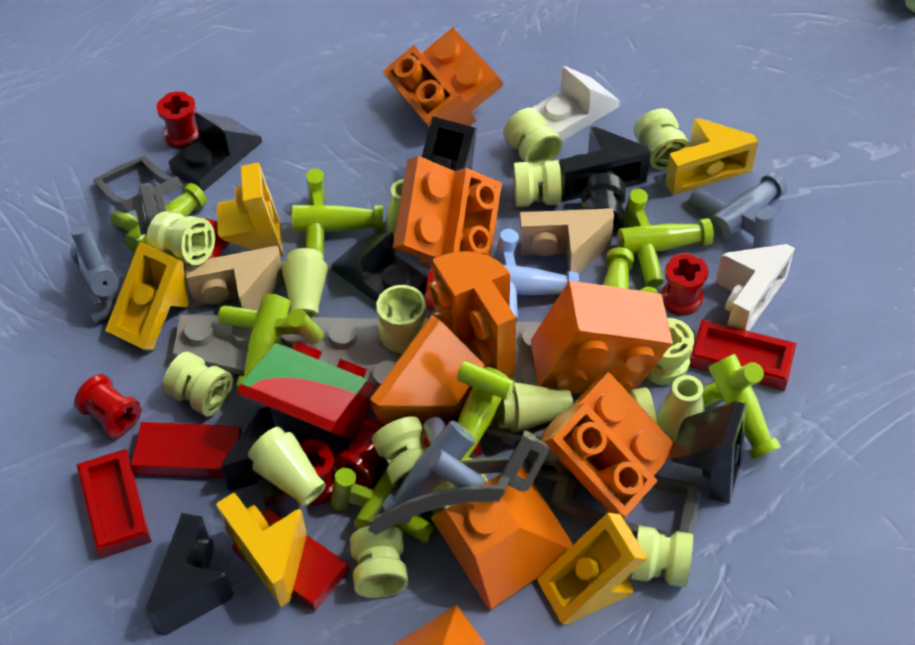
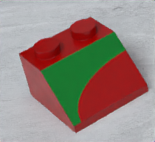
(310, 388)

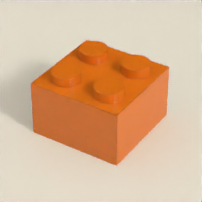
(600, 332)

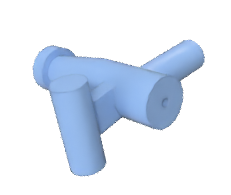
(527, 279)

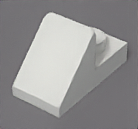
(576, 104)
(754, 280)

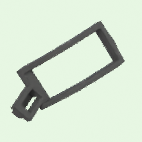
(146, 195)
(566, 482)
(481, 493)

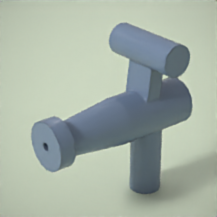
(745, 211)
(96, 273)
(438, 463)

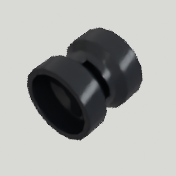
(605, 192)

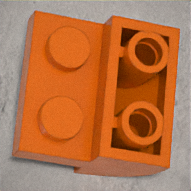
(444, 79)
(445, 211)
(474, 304)
(609, 445)

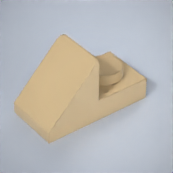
(577, 233)
(236, 276)

